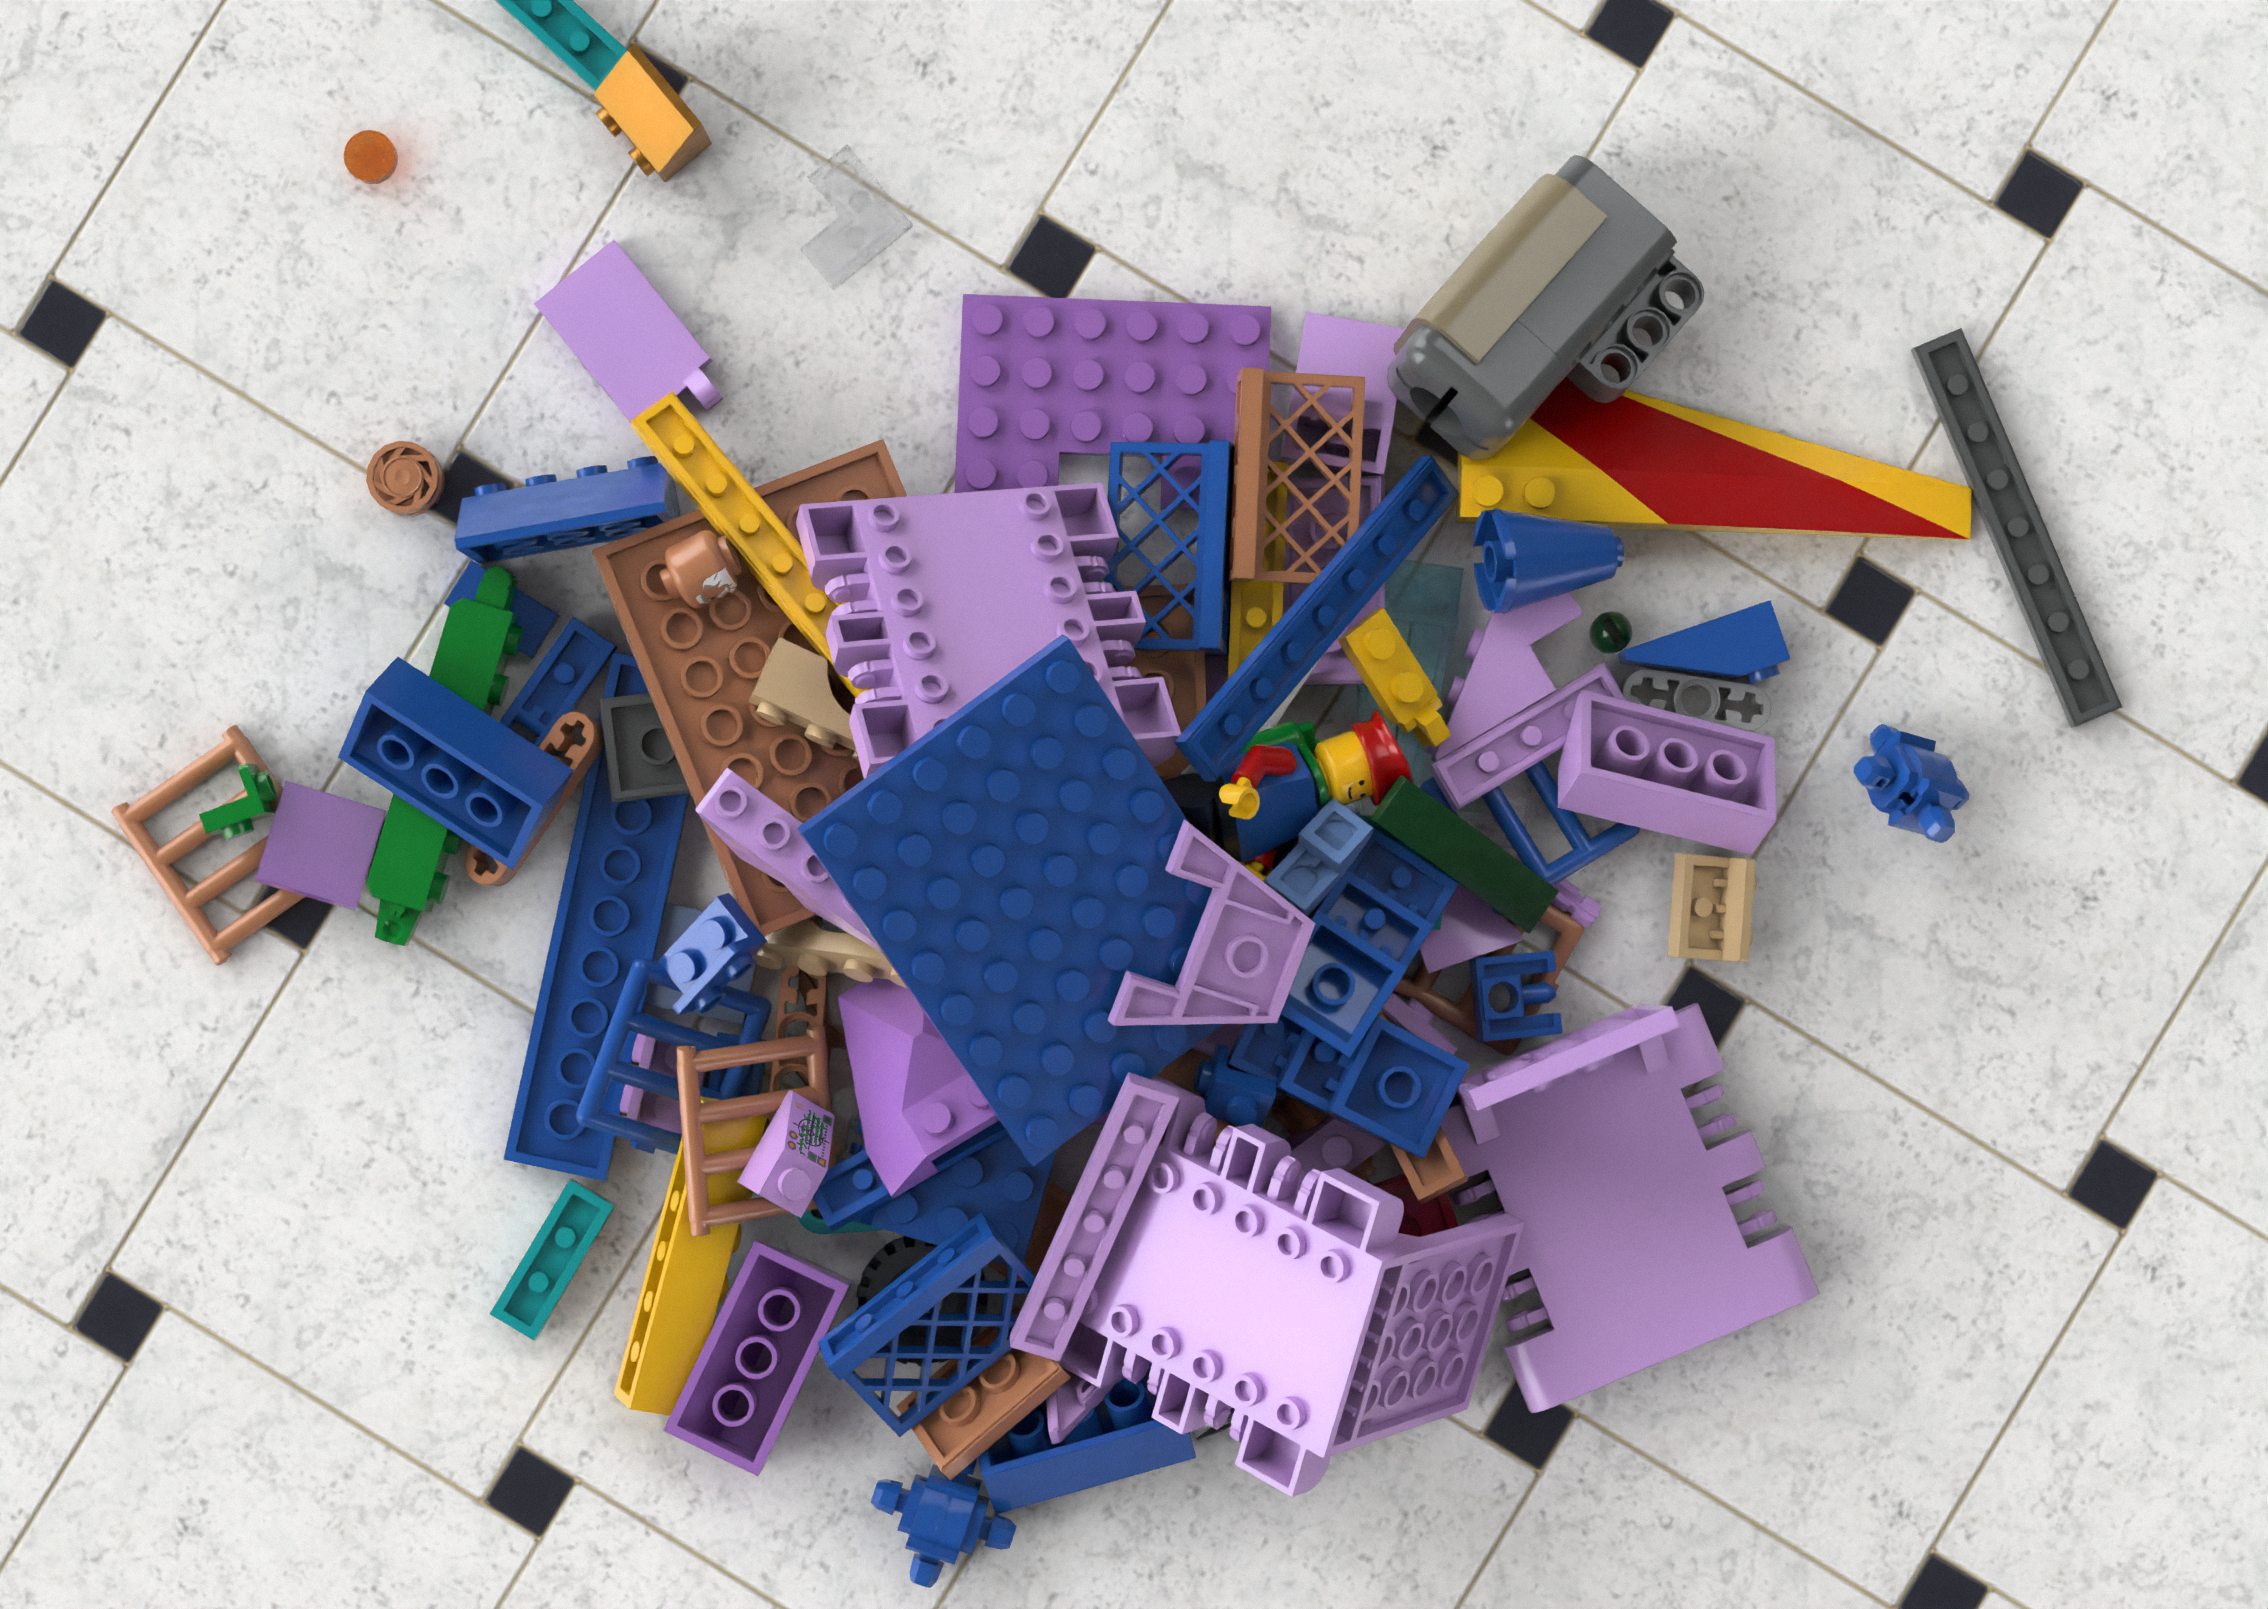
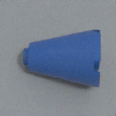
(1539, 557)

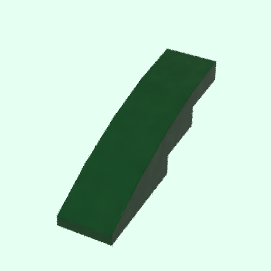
(1464, 854)

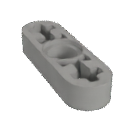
(1735, 693)

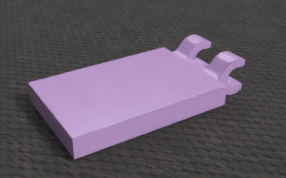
(626, 334)

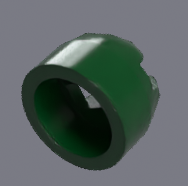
(1601, 637)

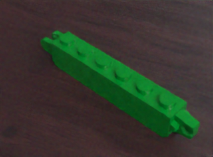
(413, 846)

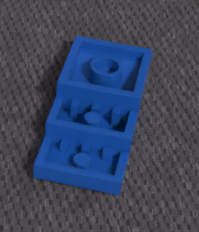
(1365, 941)
(1388, 1087)

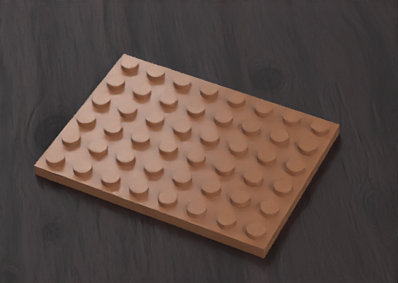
(710, 658)

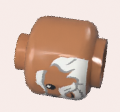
(701, 569)

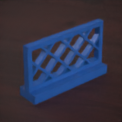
(1212, 535)
(906, 1303)

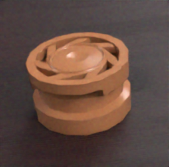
(405, 478)

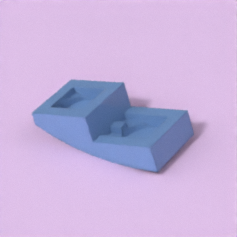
(1321, 857)

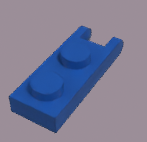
(560, 679)

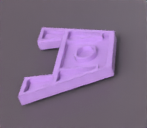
(1238, 957)

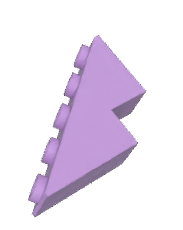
(1502, 670)
(769, 841)

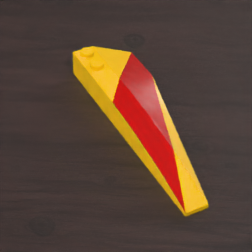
(1695, 471)

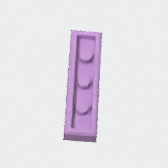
(1516, 741)

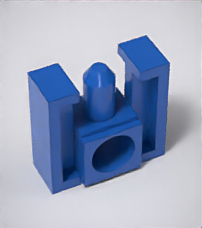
(1512, 1021)

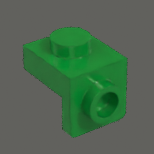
(237, 816)

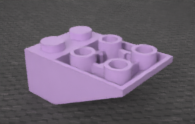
(1346, 349)

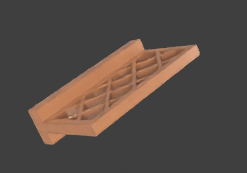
(1252, 465)

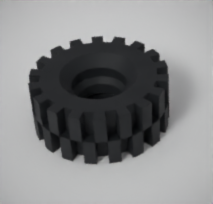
(890, 1264)

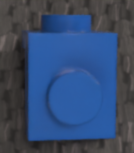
(1232, 1093)

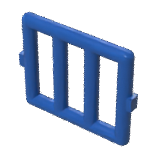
(1584, 848)
(626, 1019)

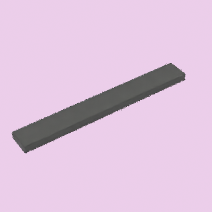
(2016, 528)

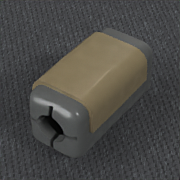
(1543, 303)

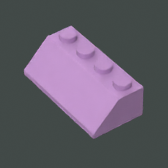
(1668, 773)

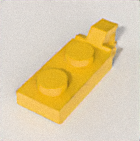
(1395, 677)

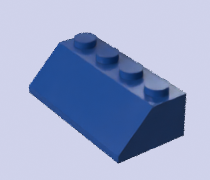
(454, 762)
(1105, 1446)

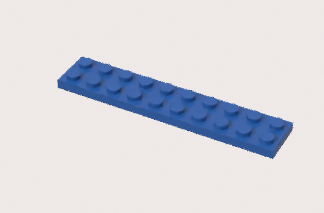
(603, 923)

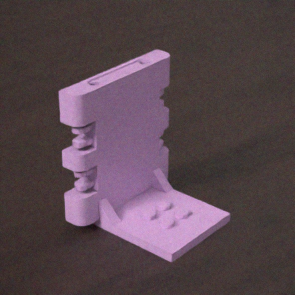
(962, 594)
(1620, 1201)
(1286, 1301)

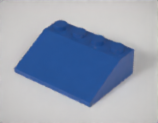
(565, 513)

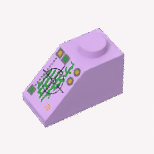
(791, 1155)

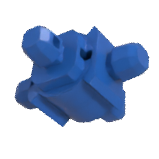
(1911, 783)
(942, 1519)

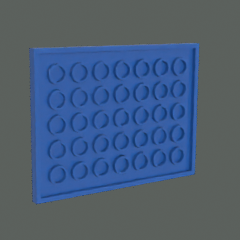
(1014, 887)

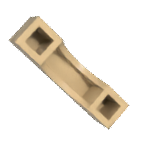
(798, 690)
(819, 951)

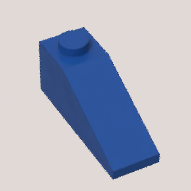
(1724, 647)

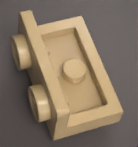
(1711, 908)

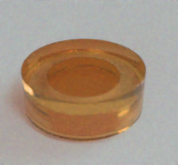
(370, 157)

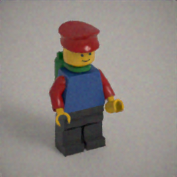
(1280, 779)

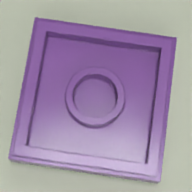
(320, 845)

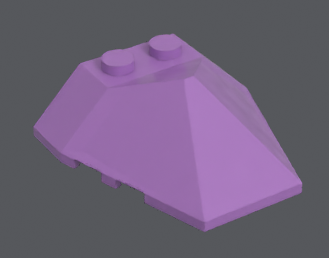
(906, 1084)

